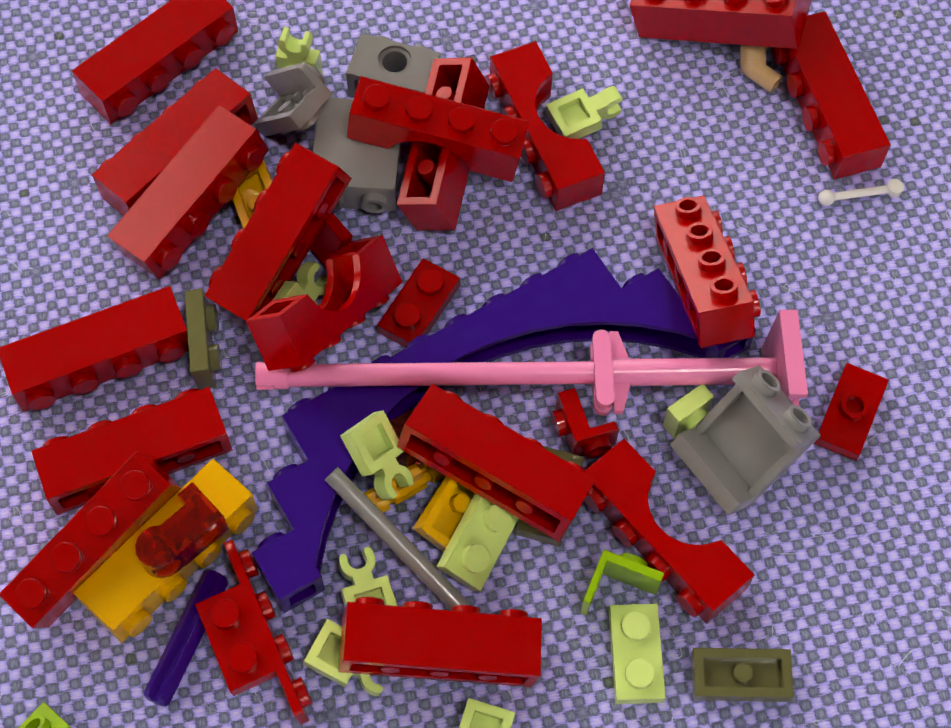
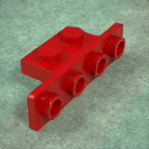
(244, 638)

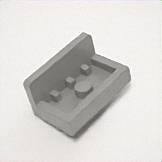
(300, 96)

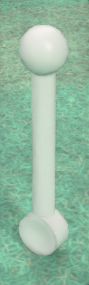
(893, 189)

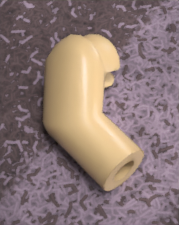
(755, 68)

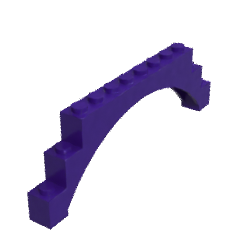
(542, 312)

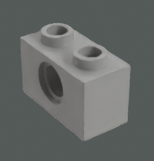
(380, 55)

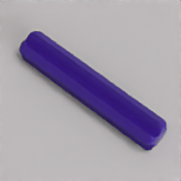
(183, 642)

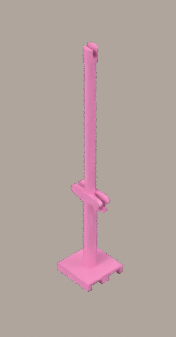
(608, 370)

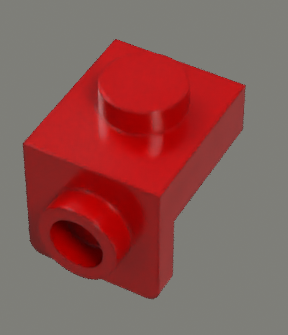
(572, 423)

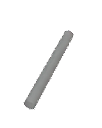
(395, 539)

